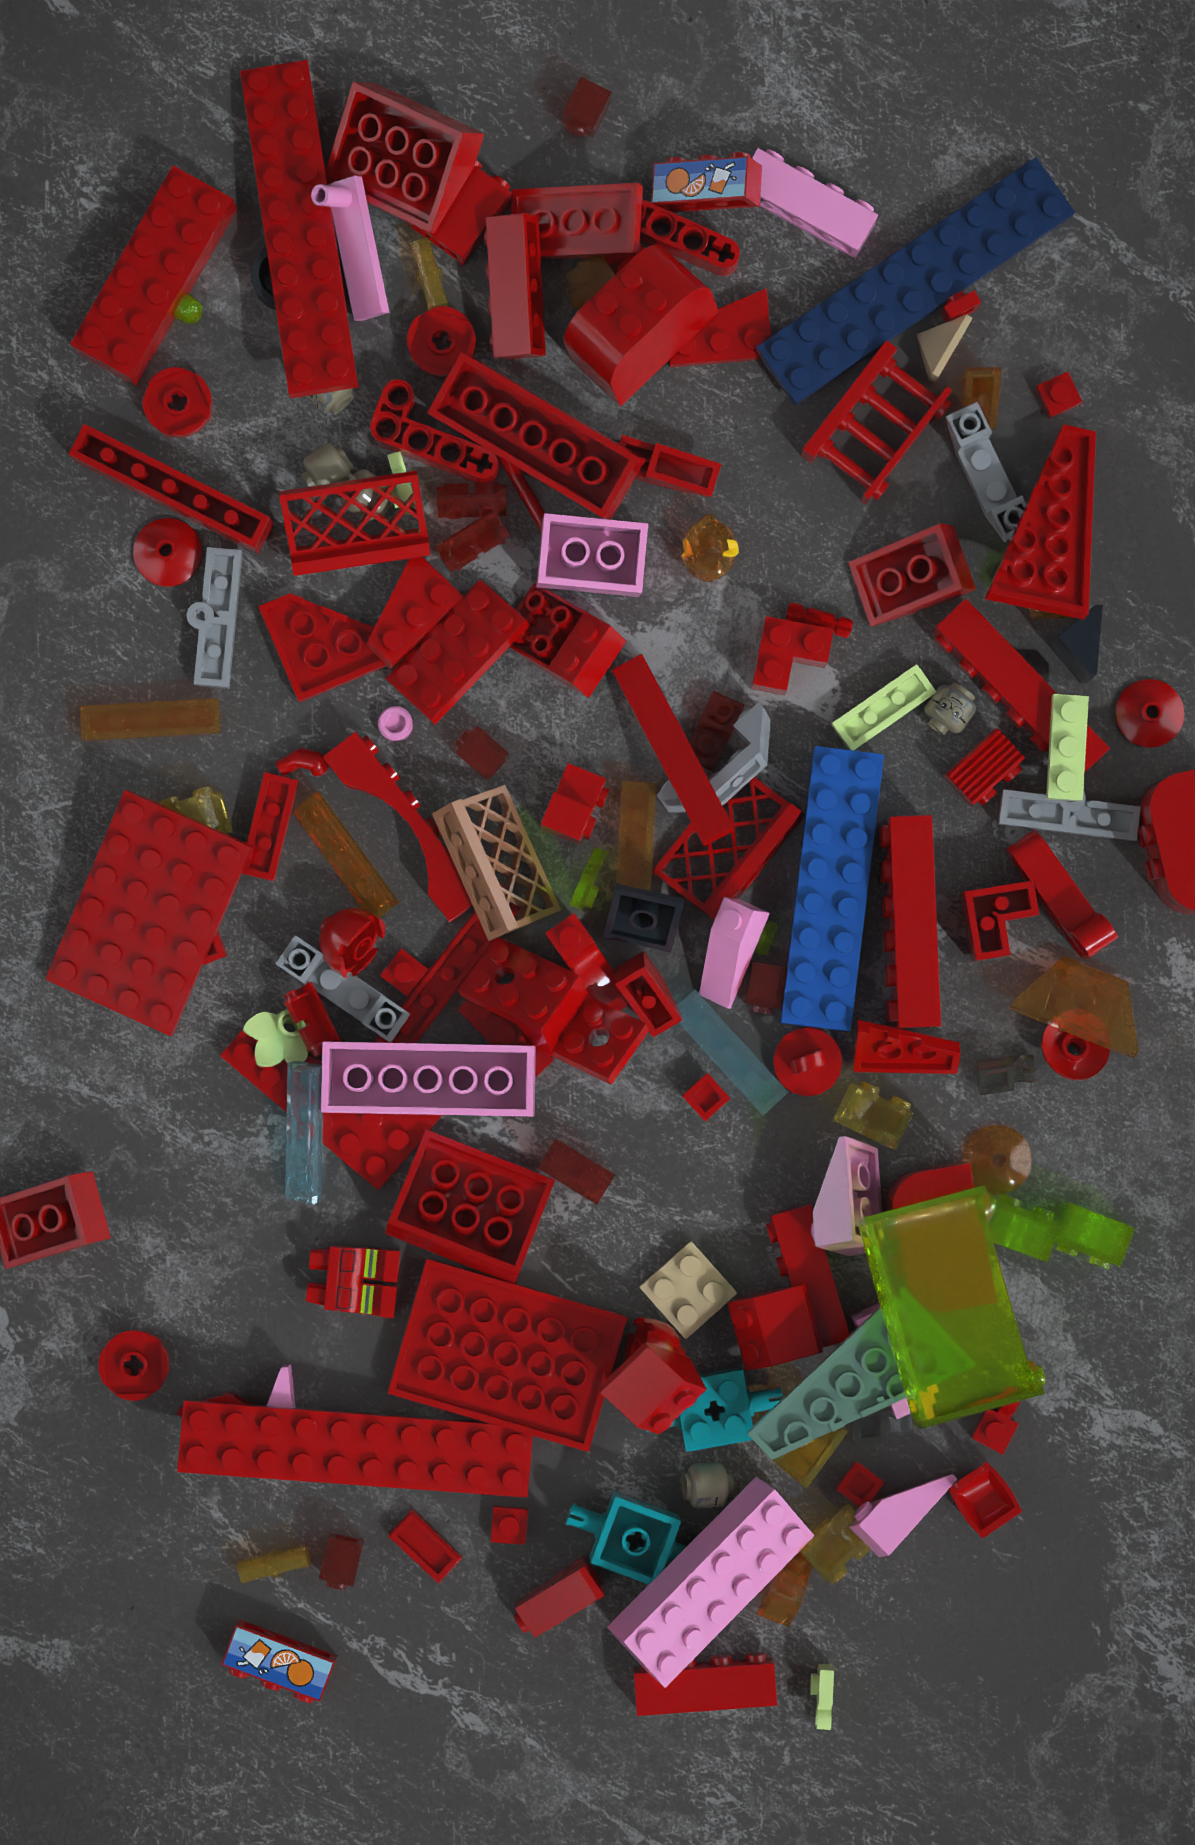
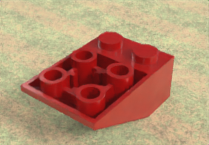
(566, 640)

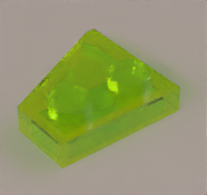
(586, 891)

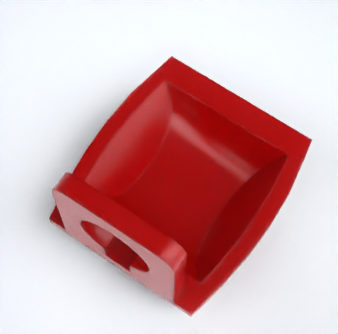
(985, 1500)

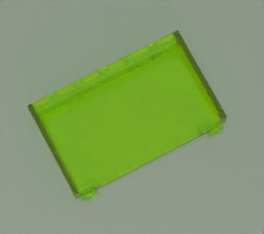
(948, 1308)

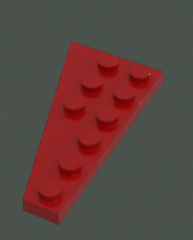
(1052, 544)
(365, 1141)

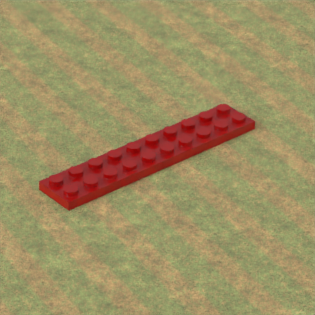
(297, 231)
(353, 1449)

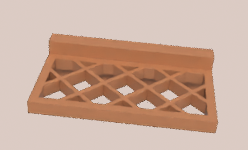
(478, 869)

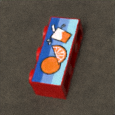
(707, 183)
(278, 1661)

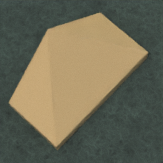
(939, 344)

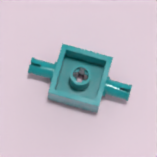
(734, 1420)
(623, 1518)

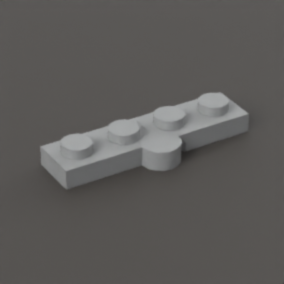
(216, 617)
(1070, 817)

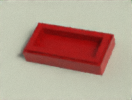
(425, 1546)

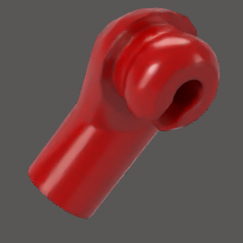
(305, 759)

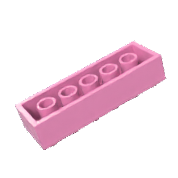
(428, 1079)
(710, 1581)

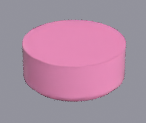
(395, 723)

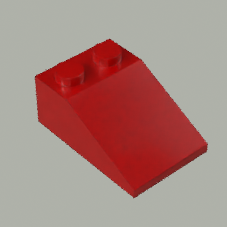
(912, 574)
(51, 1219)

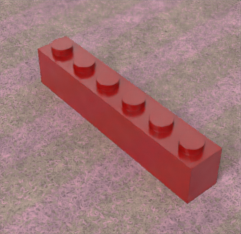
(171, 489)
(1005, 676)

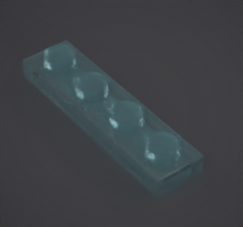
(730, 1053)
(304, 1132)

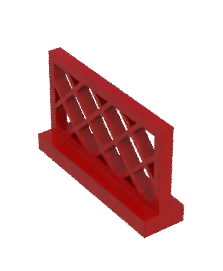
(364, 549)
(745, 868)

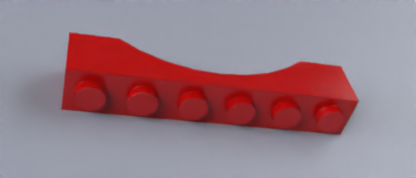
(360, 770)

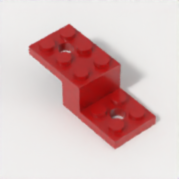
(553, 1010)

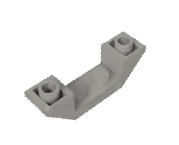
(984, 471)
(744, 765)
(348, 993)

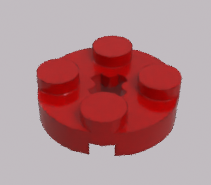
(432, 325)
(159, 395)
(120, 1379)

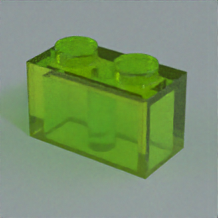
(1024, 1230)
(1093, 1235)

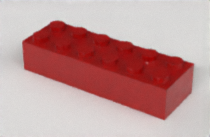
(154, 275)
(536, 436)
(911, 922)

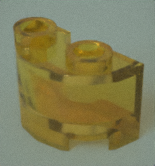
(203, 807)
(873, 1115)
(834, 1546)

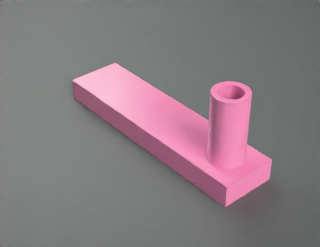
(356, 245)

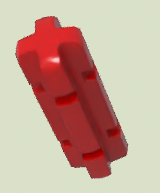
(842, 626)

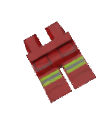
(345, 1279)

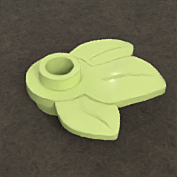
(273, 1040)

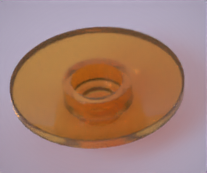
(989, 1142)

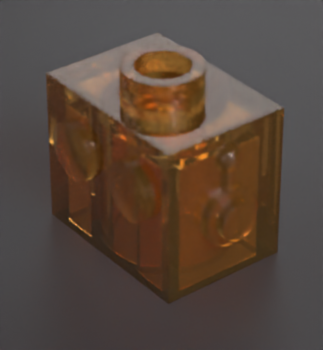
(587, 280)

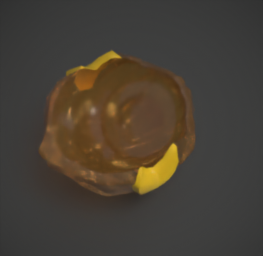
(709, 549)

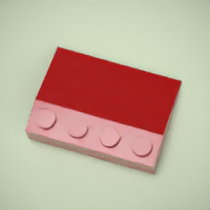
(404, 153)
(469, 1206)

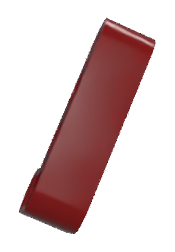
(680, 230)
(437, 440)
(1060, 896)

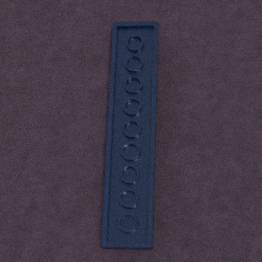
(915, 281)

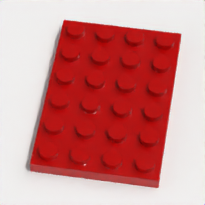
(149, 912)
(507, 1354)

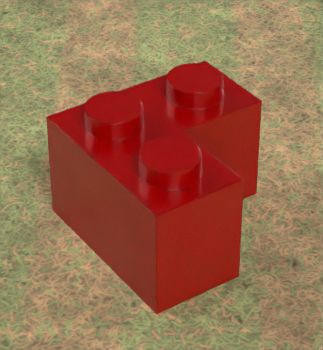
(787, 643)
(574, 803)
(986, 915)

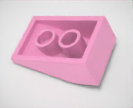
(846, 1196)

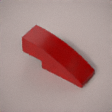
(674, 468)

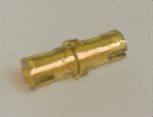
(428, 273)
(274, 1564)

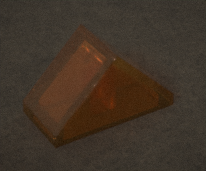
(982, 386)

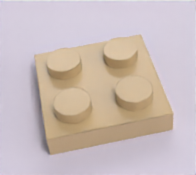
(688, 1289)

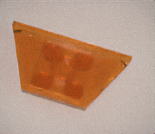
(1083, 1004)

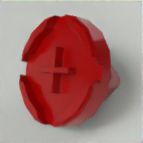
(807, 1061)

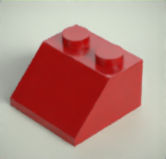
(775, 1327)
(653, 1387)

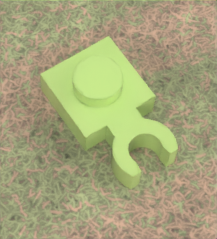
(402, 490)
(822, 1686)

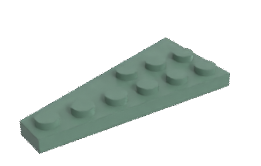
(845, 1386)

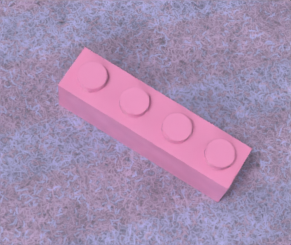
(812, 205)

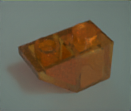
(785, 1592)

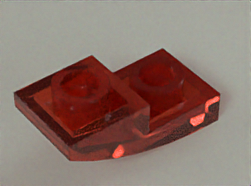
(715, 729)

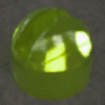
(188, 310)

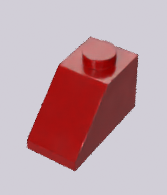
(647, 993)

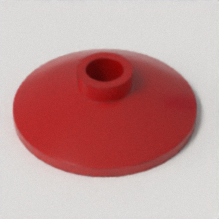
(170, 569)
(1132, 716)
(1084, 1065)

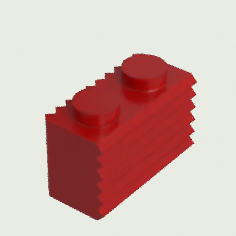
(984, 767)

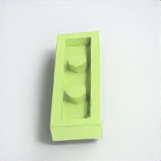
(883, 708)
(1067, 747)

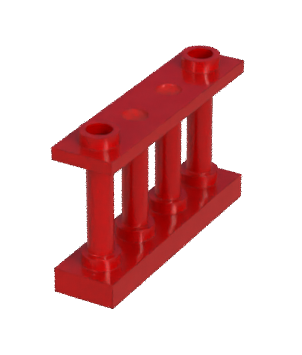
(864, 392)

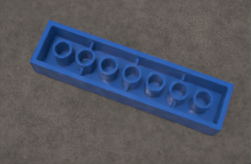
(831, 888)

